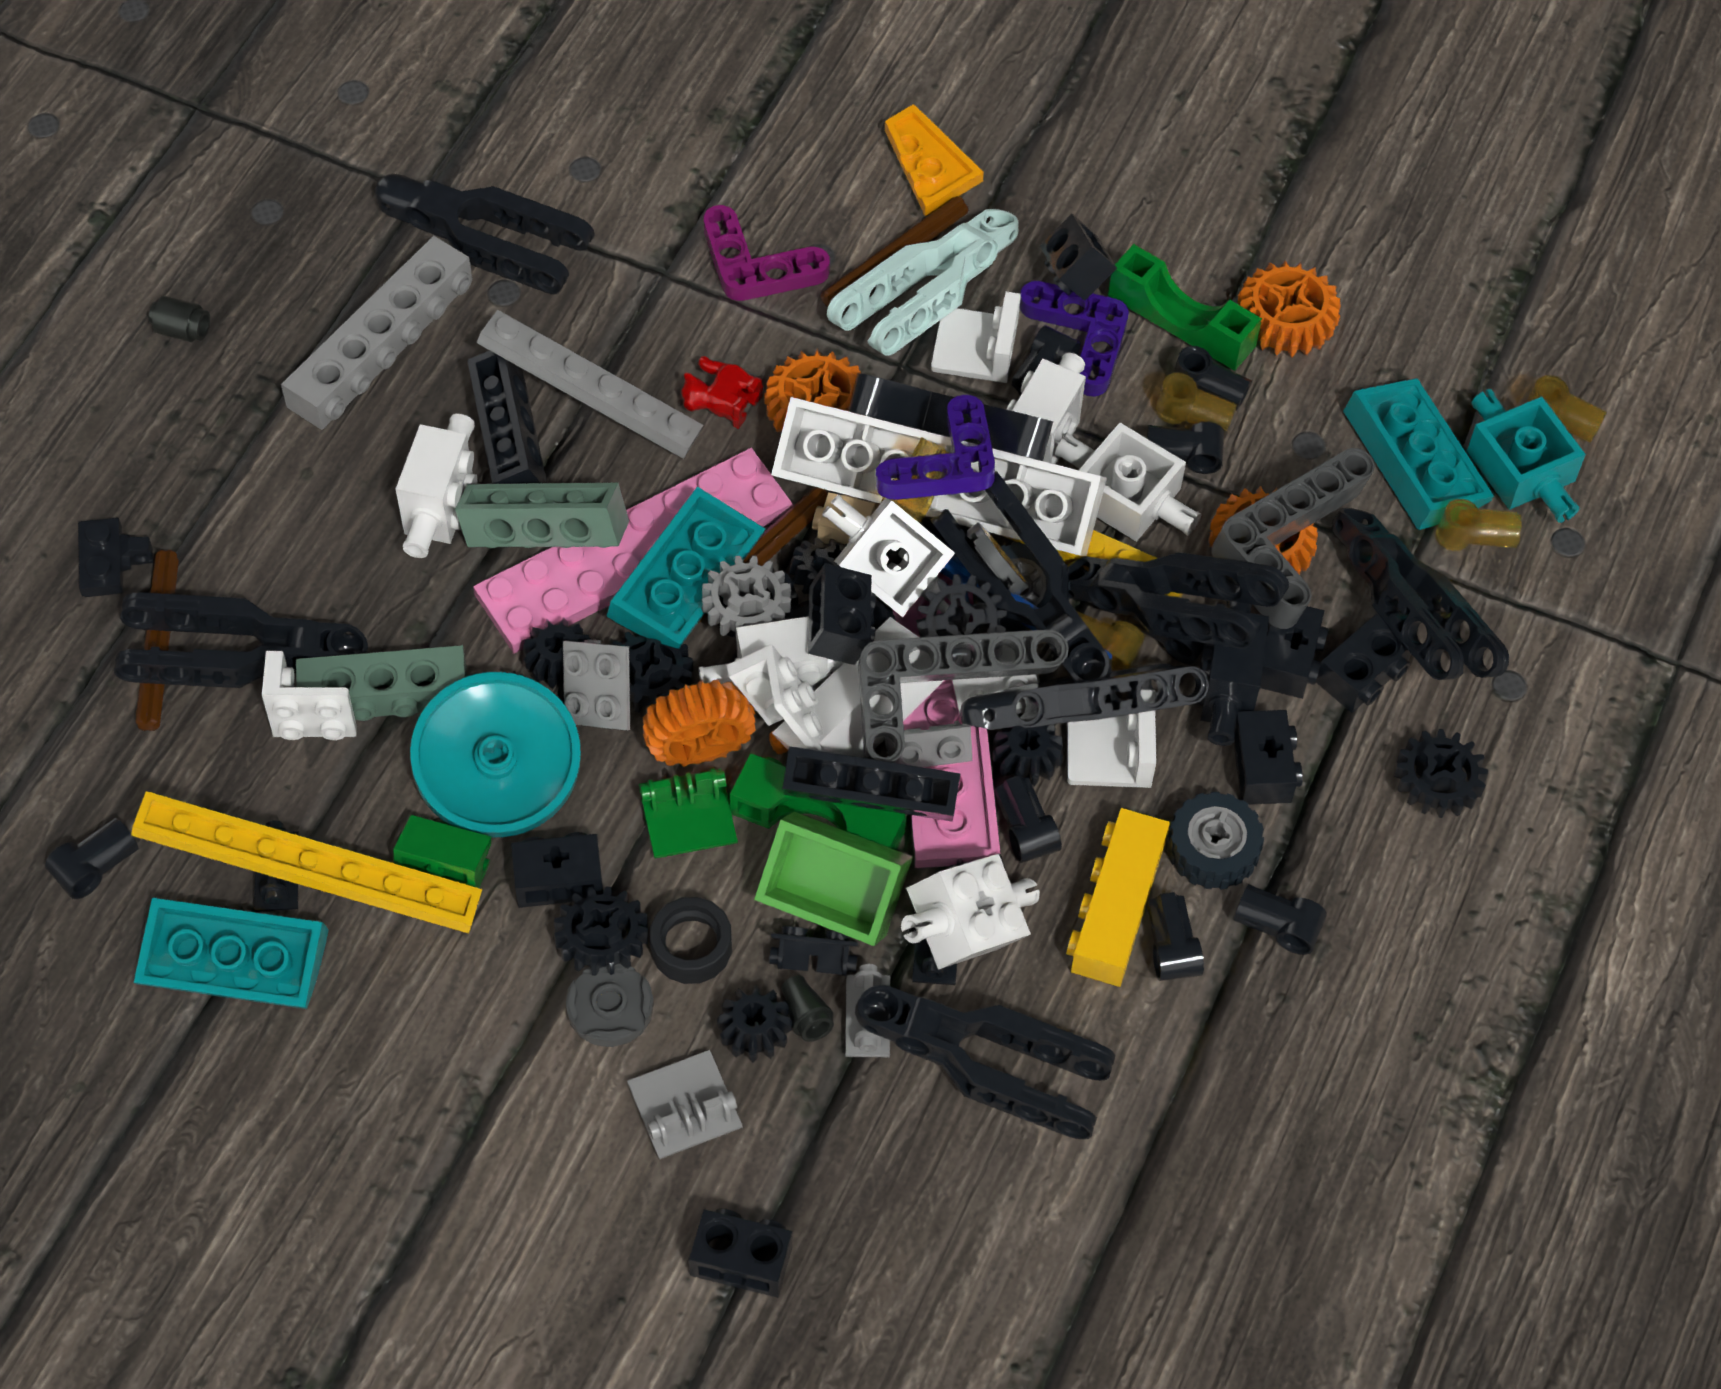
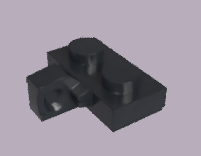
(106, 555)

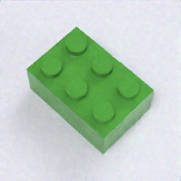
(833, 878)

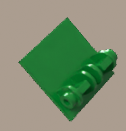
(688, 813)

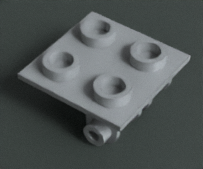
(597, 684)
(685, 1104)

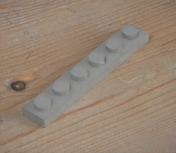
(590, 383)

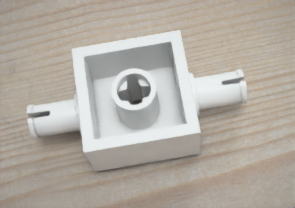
(1054, 395)
(1138, 482)
(433, 484)
(892, 529)
(789, 639)
(969, 911)

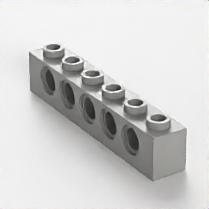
(377, 333)

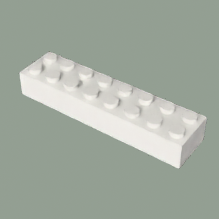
(844, 449)

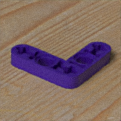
(1096, 327)
(956, 466)

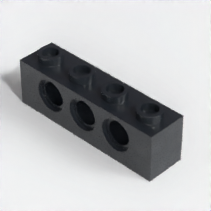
(506, 420)
(871, 783)

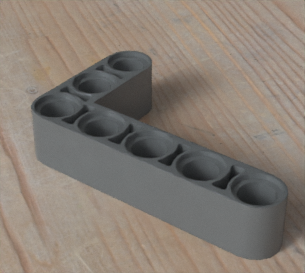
(1263, 525)
(942, 668)

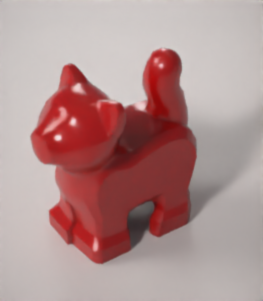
(727, 394)

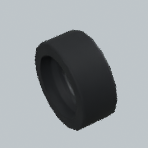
(690, 910)

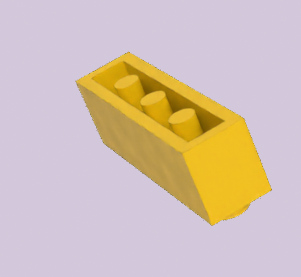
(1119, 896)

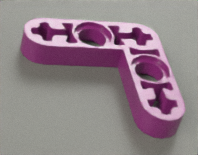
(745, 267)

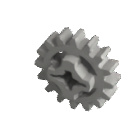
(745, 595)

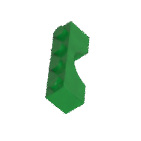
(1148, 289)
(761, 800)

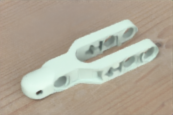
(952, 258)

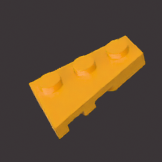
(930, 159)

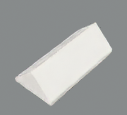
(839, 699)

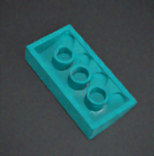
(1415, 450)
(665, 588)
(231, 953)

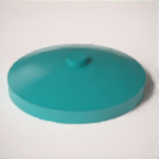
(495, 754)

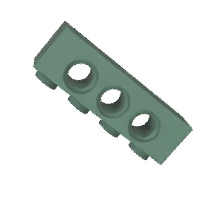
(542, 515)
(398, 669)

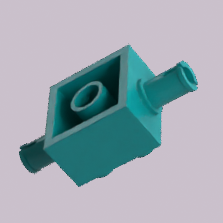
(1526, 454)

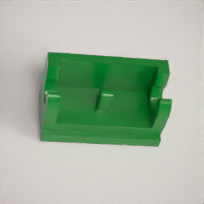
(443, 851)

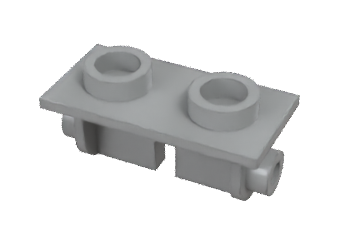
(934, 746)
(858, 1040)

